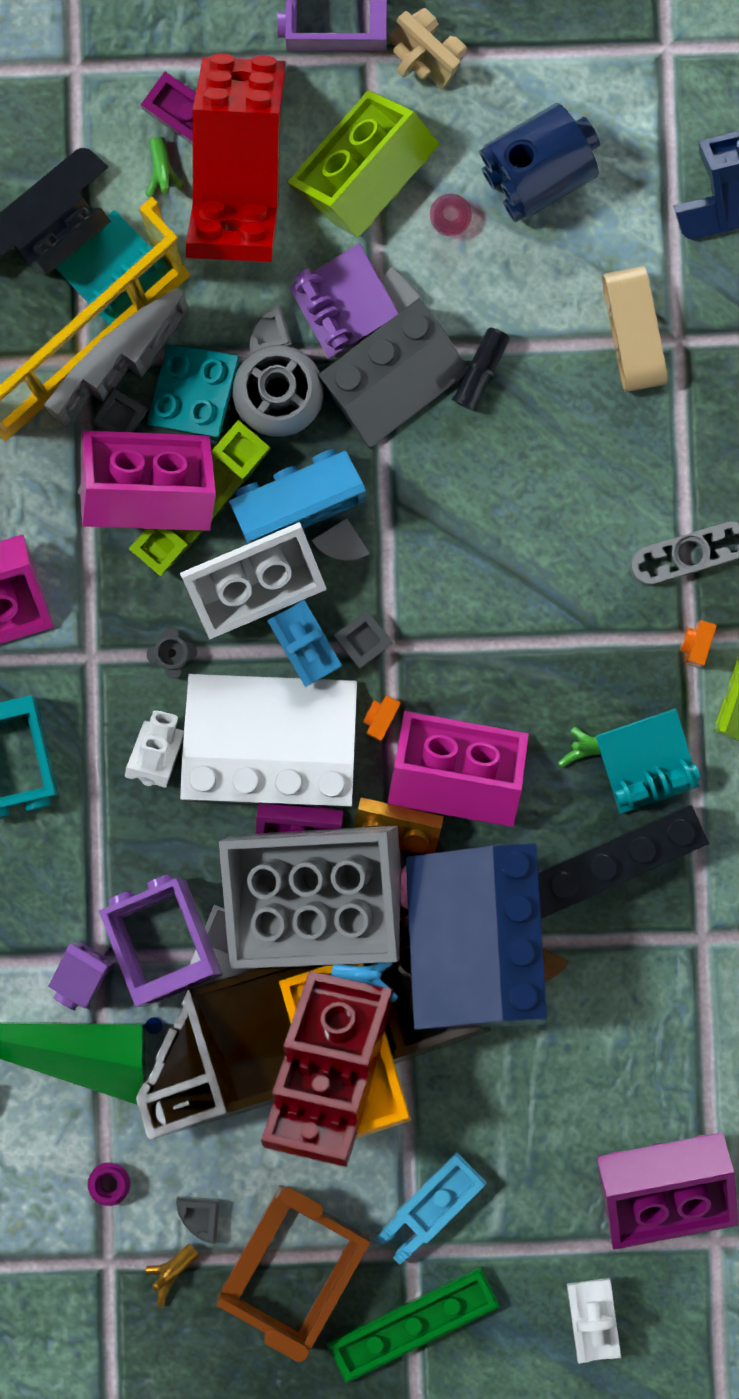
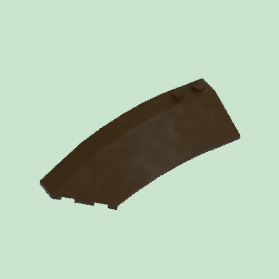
(232, 1040)

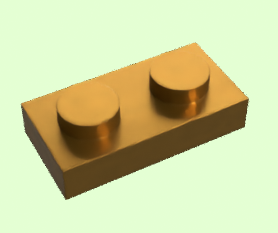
(416, 829)

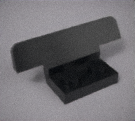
(52, 216)

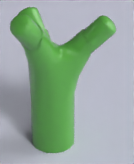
(162, 169)
(585, 747)

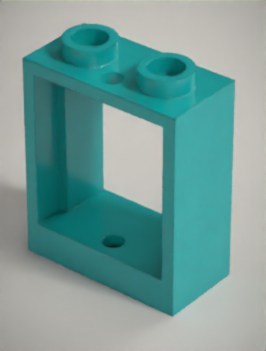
(37, 798)

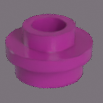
(105, 1197)

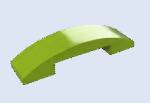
(233, 463)

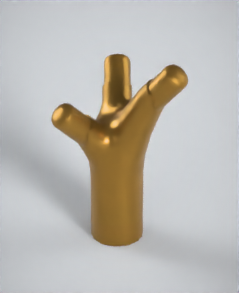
(171, 1271)

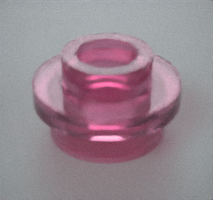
(445, 226)

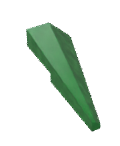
(86, 1054)

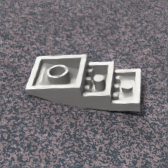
(128, 346)

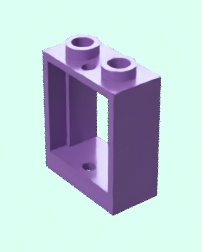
(334, 42)
(126, 904)

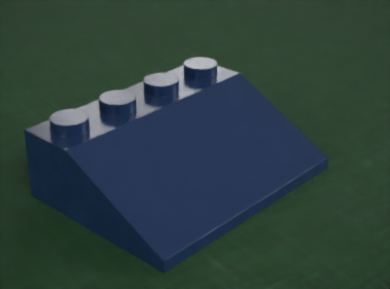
(476, 938)

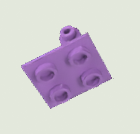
(343, 300)

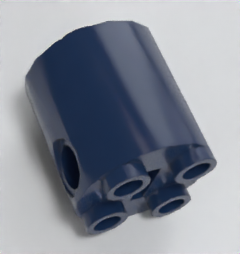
(541, 160)

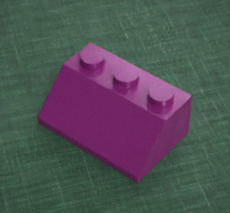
(668, 1190)

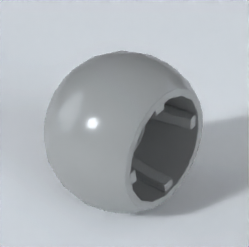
(274, 363)

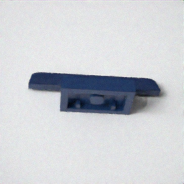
(720, 210)

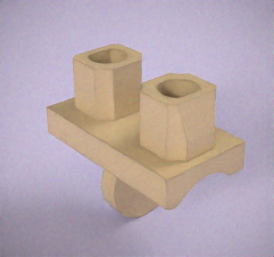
(422, 51)

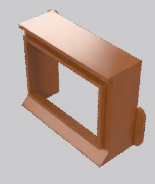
(277, 1334)

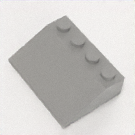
(312, 897)

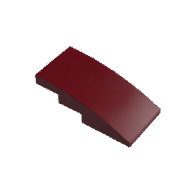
(327, 1068)

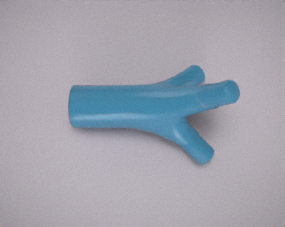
(363, 974)

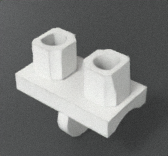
(155, 750)
(593, 1320)

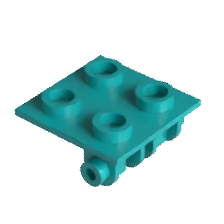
(105, 260)
(193, 391)
(648, 761)

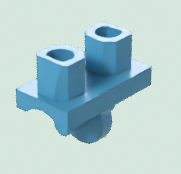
(304, 643)

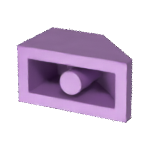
(79, 976)

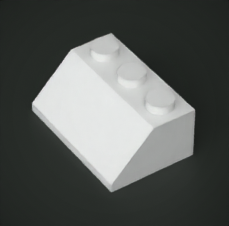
(253, 580)

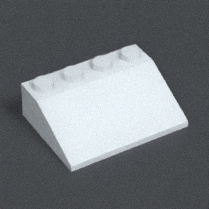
(269, 741)

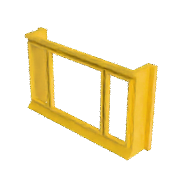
(164, 245)

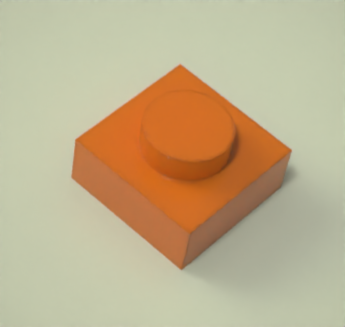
(697, 643)
(380, 717)

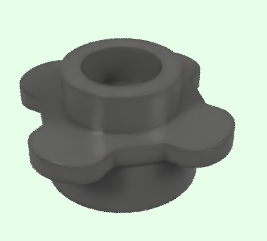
(172, 665)

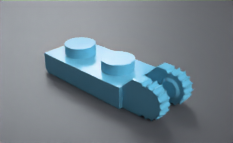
(433, 1205)

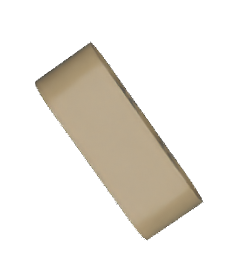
(634, 329)

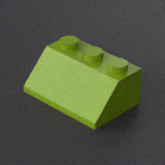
(364, 162)

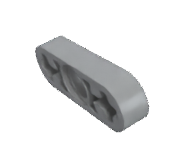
(663, 572)

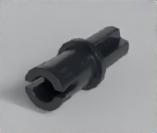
(481, 369)

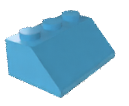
(299, 496)

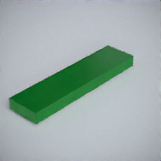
(412, 1324)

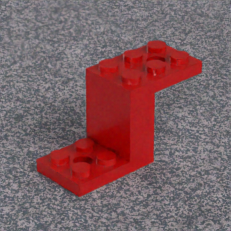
(236, 158)

